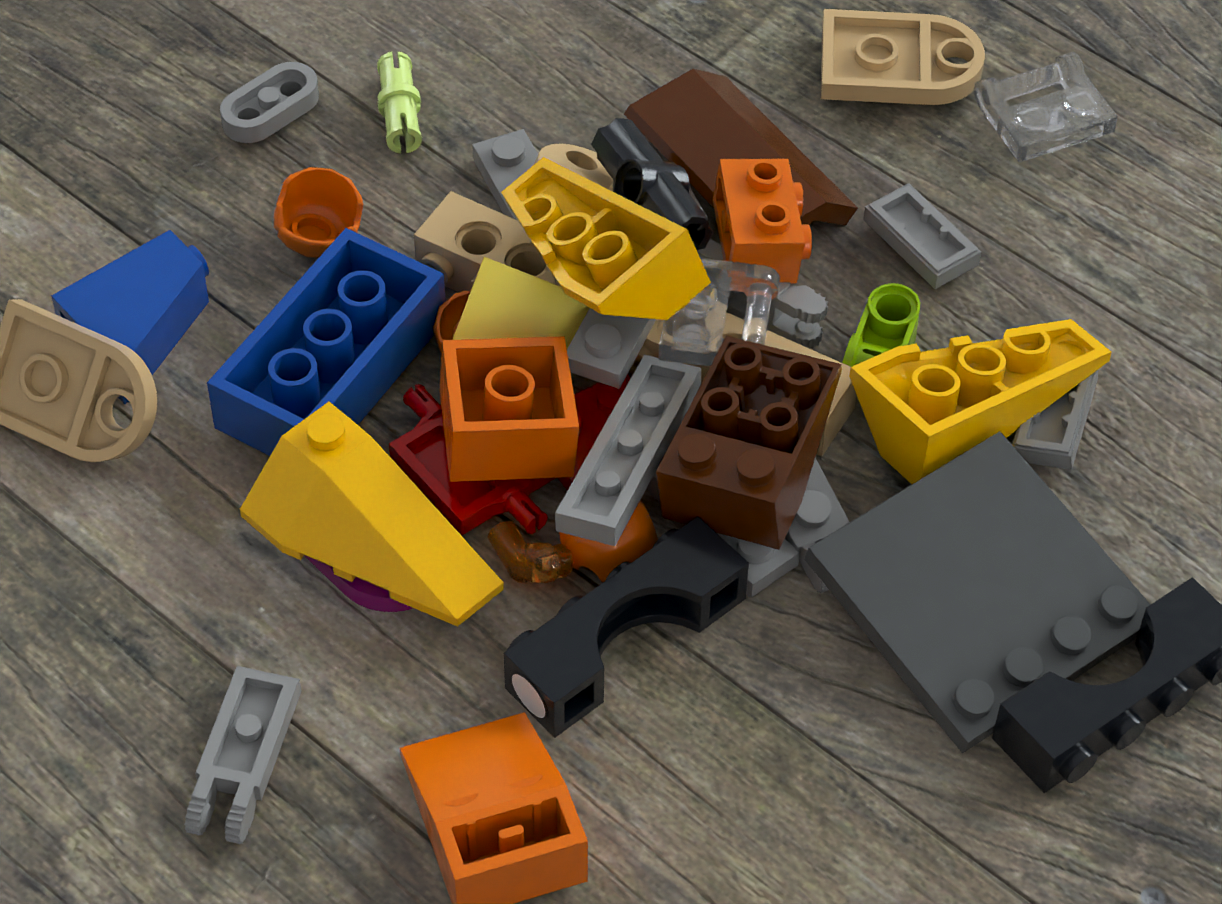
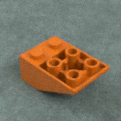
(497, 813)

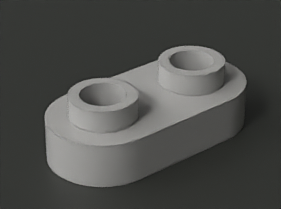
(269, 102)

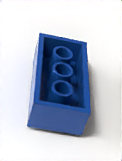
(332, 339)

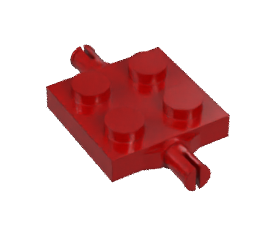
(463, 503)

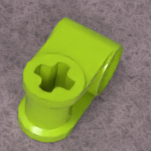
(887, 322)

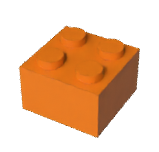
(508, 408)

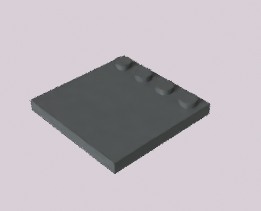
(979, 587)

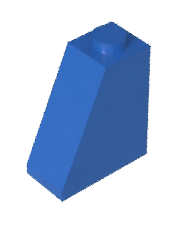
(141, 298)

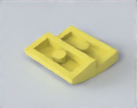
(517, 306)

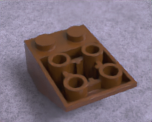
(748, 442)

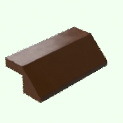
(710, 119)

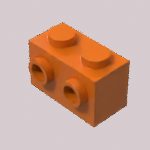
(761, 214)

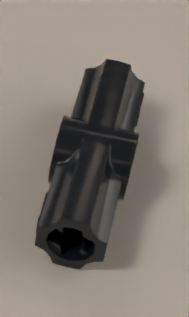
(647, 180)

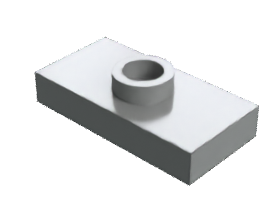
(922, 236)
(1056, 432)

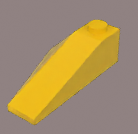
(606, 246)
(952, 398)
(353, 508)

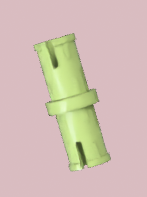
(399, 102)

